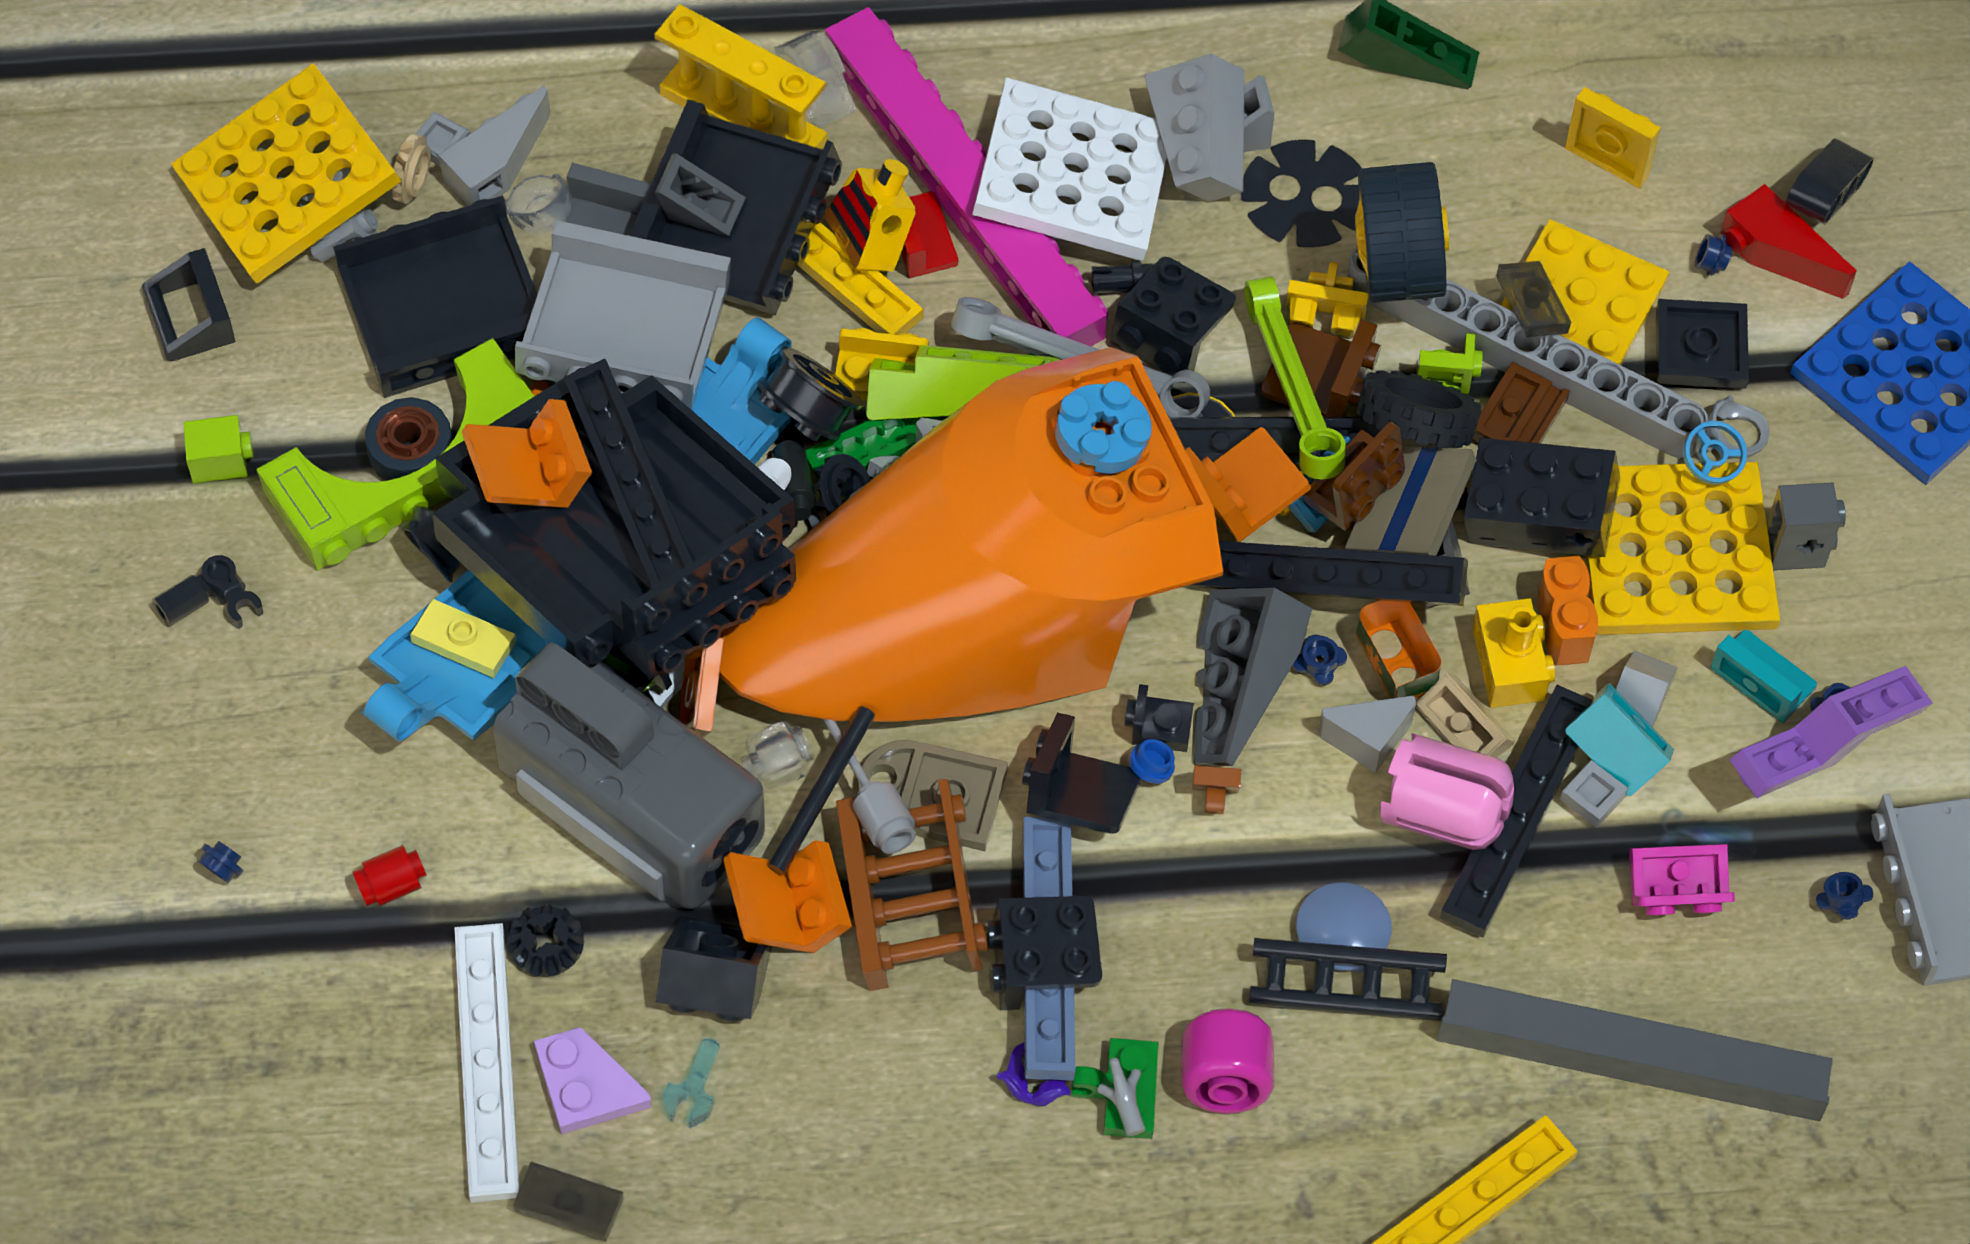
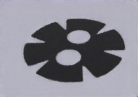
(1297, 160)

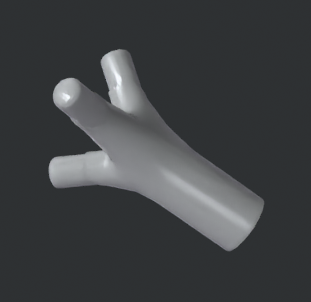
(1124, 1097)

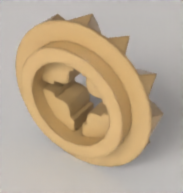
(412, 168)

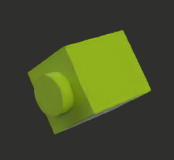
(217, 448)

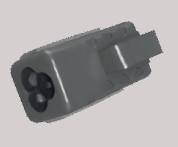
(627, 777)

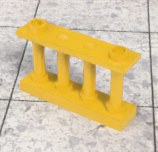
(746, 64)

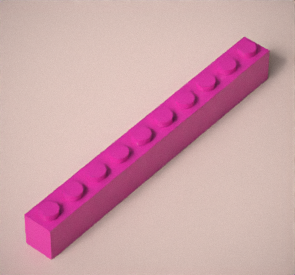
(951, 167)

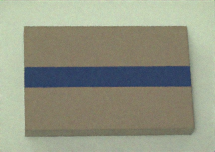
(1420, 507)

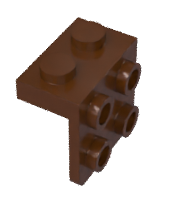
(1331, 365)
(1368, 471)

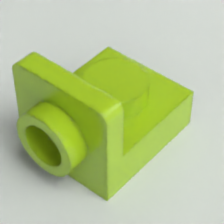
(1450, 367)

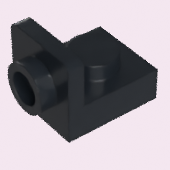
(1159, 720)

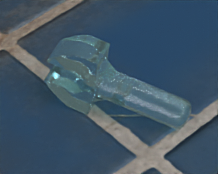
(694, 1086)

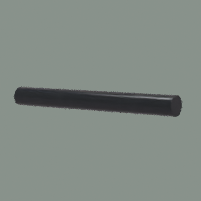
(821, 790)

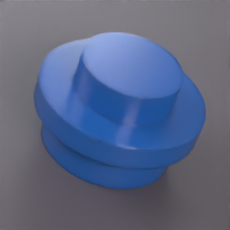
(1152, 761)

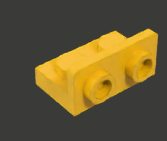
(862, 345)

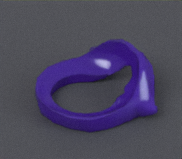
(1017, 1084)

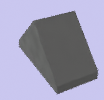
(697, 198)

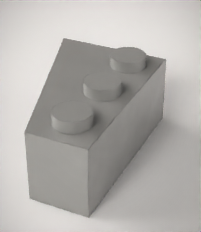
(1201, 124)

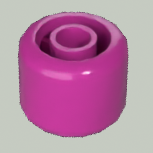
(1227, 1061)

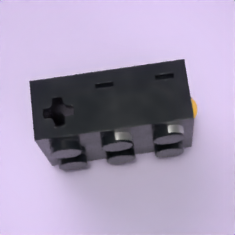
(1542, 497)

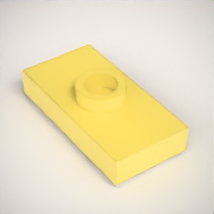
(463, 638)

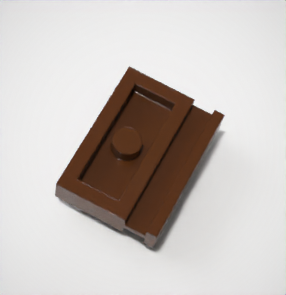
(1521, 407)

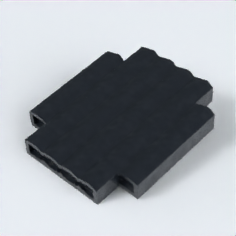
(577, 567)

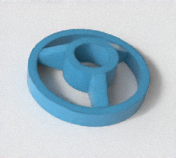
(1724, 453)

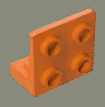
(530, 464)
(1250, 483)
(792, 909)

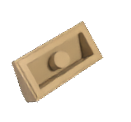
(1463, 718)

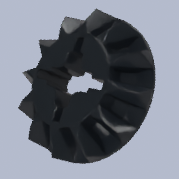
(836, 470)
(549, 958)

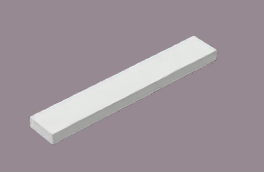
(486, 1063)

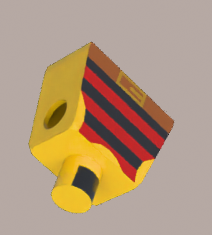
(873, 216)

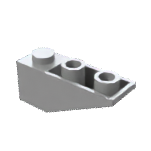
(493, 155)

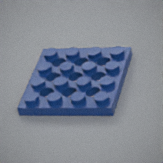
(1886, 370)

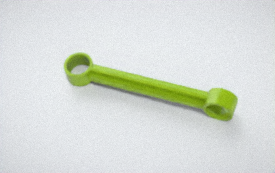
(1265, 310)

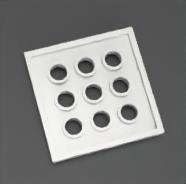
(1049, 178)

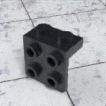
(1170, 315)
(1074, 785)
(1042, 946)

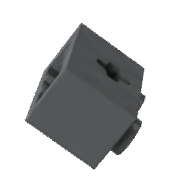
(1804, 525)

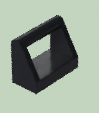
(211, 333)

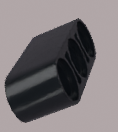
(1829, 181)

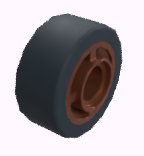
(405, 421)

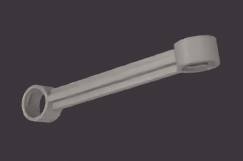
(984, 321)

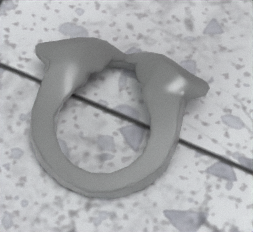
(1732, 410)

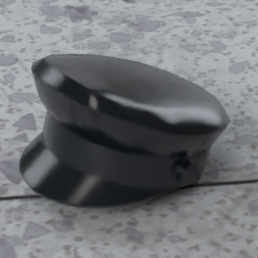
(421, 534)

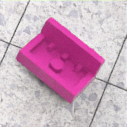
(1680, 876)

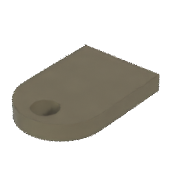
(917, 772)

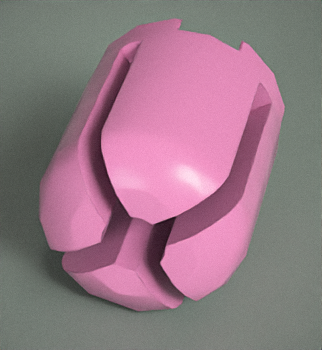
(1448, 792)

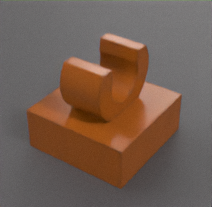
(1216, 783)

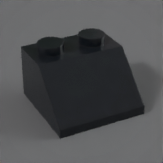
(712, 970)

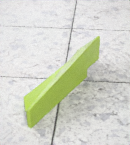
(938, 380)

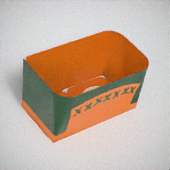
(1404, 622)

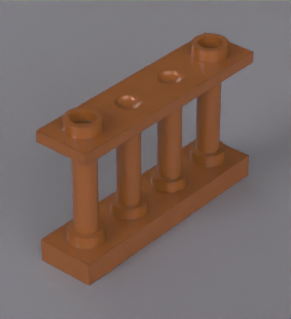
(874, 913)

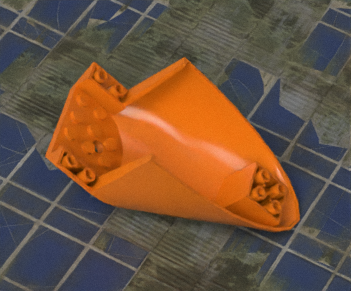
(981, 564)

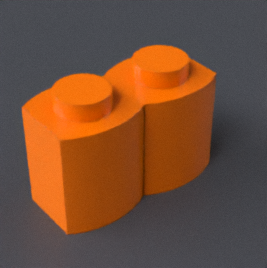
(1567, 610)

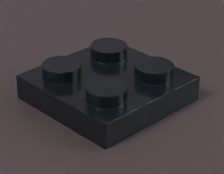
(1702, 343)

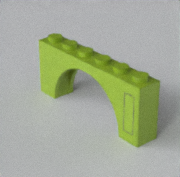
(340, 515)

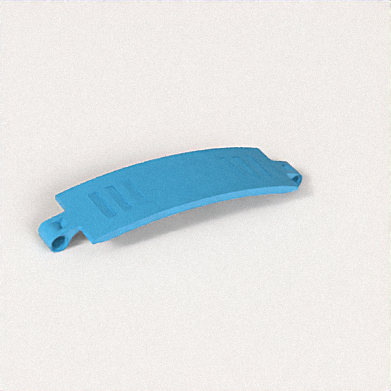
(471, 700)

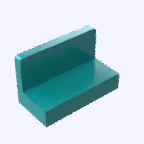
(1762, 674)
(1620, 739)

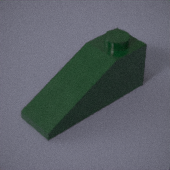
(1406, 46)

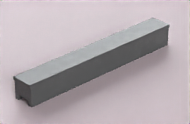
(1636, 1050)

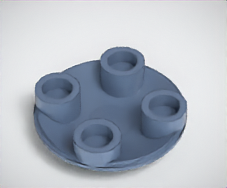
(1344, 917)

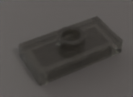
(1533, 299)
(568, 1201)

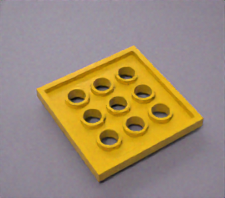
(278, 198)
(1707, 607)

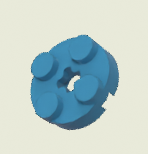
(1105, 404)

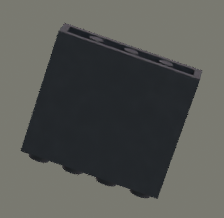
(783, 200)
(437, 292)

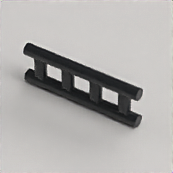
(1370, 958)

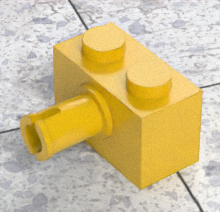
(1512, 652)

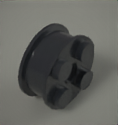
(808, 395)

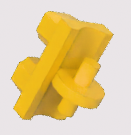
(1327, 294)

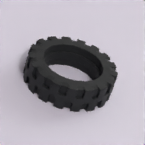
(1420, 408)

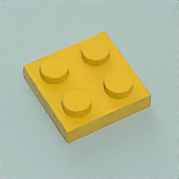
(1612, 137)

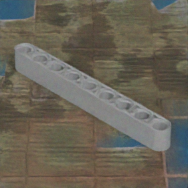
(1547, 354)

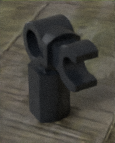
(217, 580)

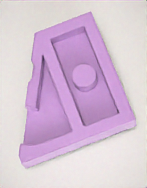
(586, 1081)

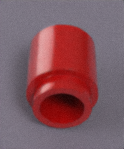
(389, 876)

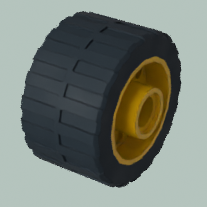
(1402, 232)

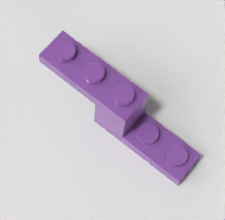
(1830, 731)

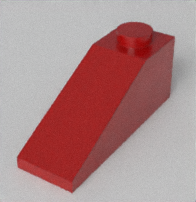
(1781, 242)

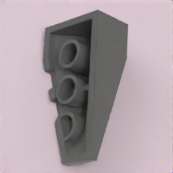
(1248, 649)

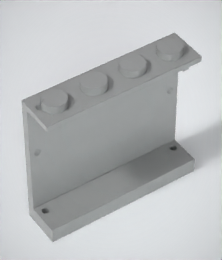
(1931, 876)

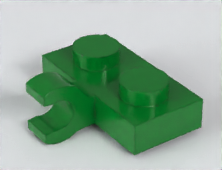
(1131, 1055)

